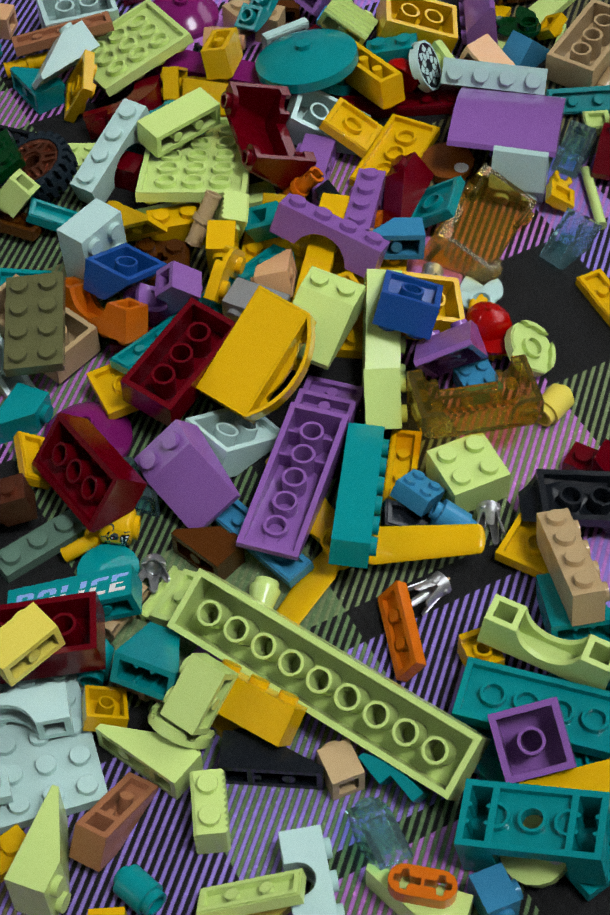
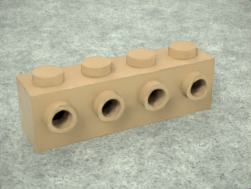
(571, 567)

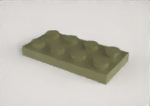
(35, 324)

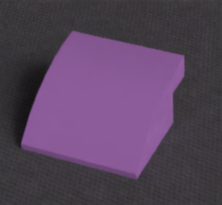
(506, 119)

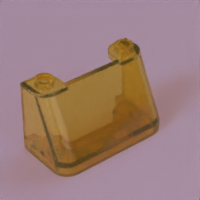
(482, 226)
(498, 405)

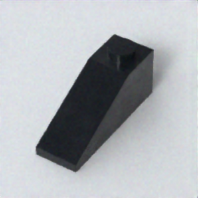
(257, 762)

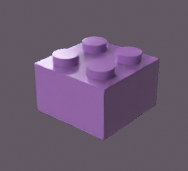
(532, 740)

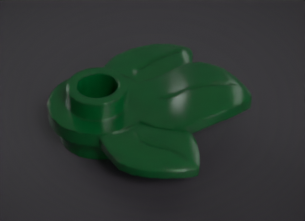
(523, 22)

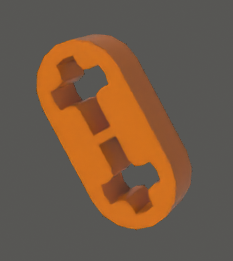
(422, 885)

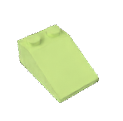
(334, 306)
(40, 869)

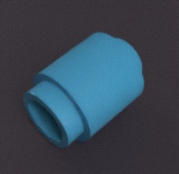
(449, 513)

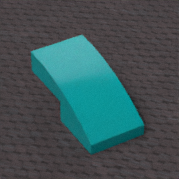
(386, 773)

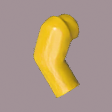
(81, 545)

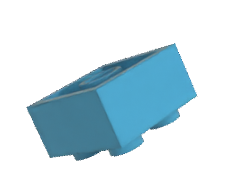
(473, 374)
(417, 492)

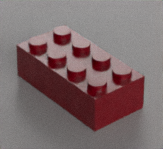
(172, 366)
(82, 628)

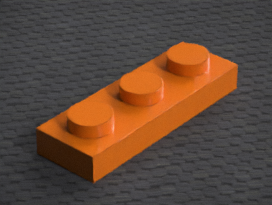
(401, 631)

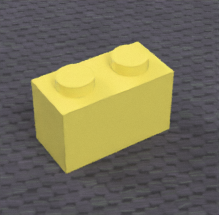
(27, 643)

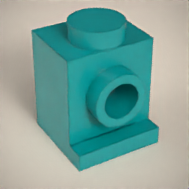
(260, 221)

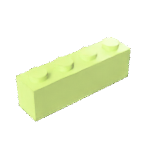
(379, 346)

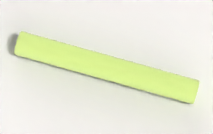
(593, 196)

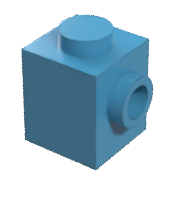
(495, 891)

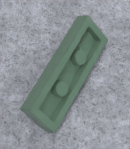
(40, 545)

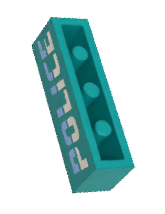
(116, 587)

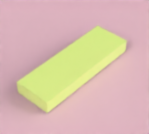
(253, 894)

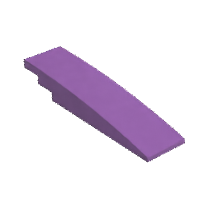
(300, 468)

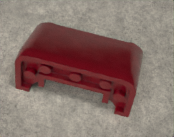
(261, 132)

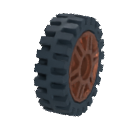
(48, 163)

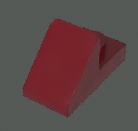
(587, 458)

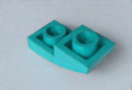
(255, 14)

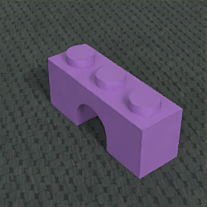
(172, 290)

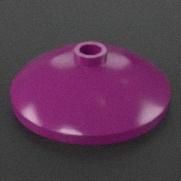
(191, 14)
(116, 431)

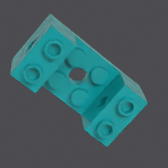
(571, 832)

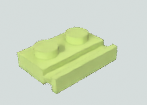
(163, 603)

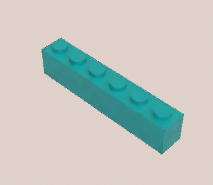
(357, 499)

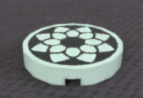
(425, 66)

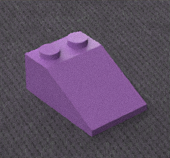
(450, 349)
(187, 474)

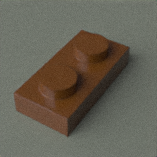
(19, 227)

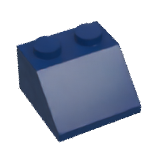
(118, 270)
(408, 305)

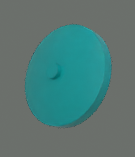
(308, 60)

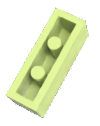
(178, 122)

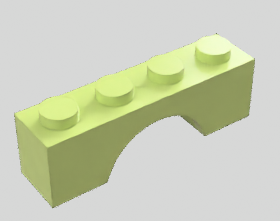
(513, 631)

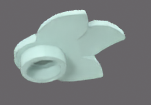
(472, 289)

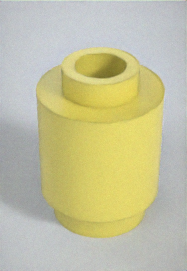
(557, 402)

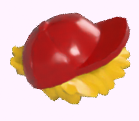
(492, 324)

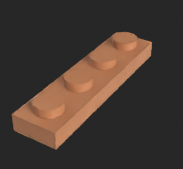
(42, 39)

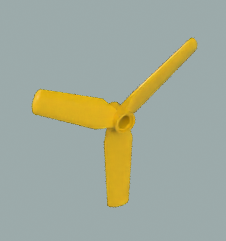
(393, 546)

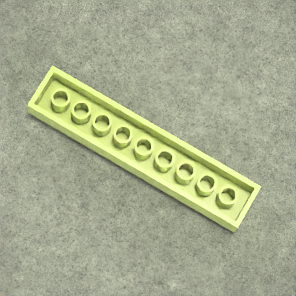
(331, 684)

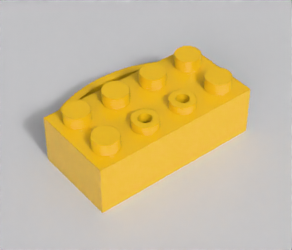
(260, 357)

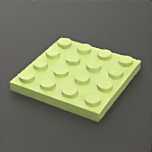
(138, 44)

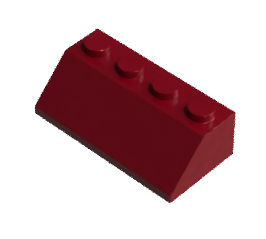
(88, 472)

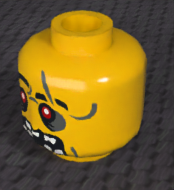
(122, 530)

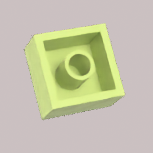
(468, 471)

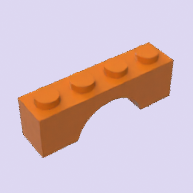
(120, 320)

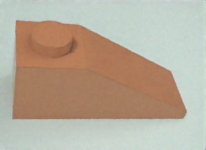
(110, 821)

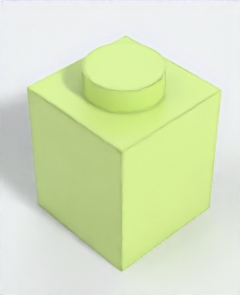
(17, 193)

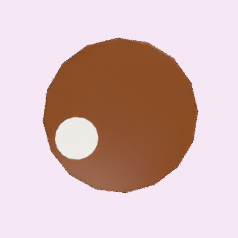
(448, 162)

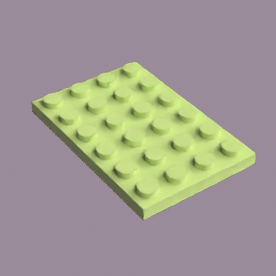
(192, 168)

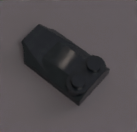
(580, 491)

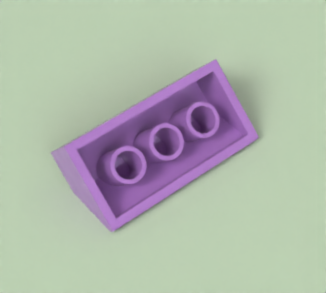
(477, 19)

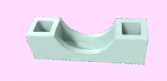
(493, 76)
(98, 170)
(40, 708)

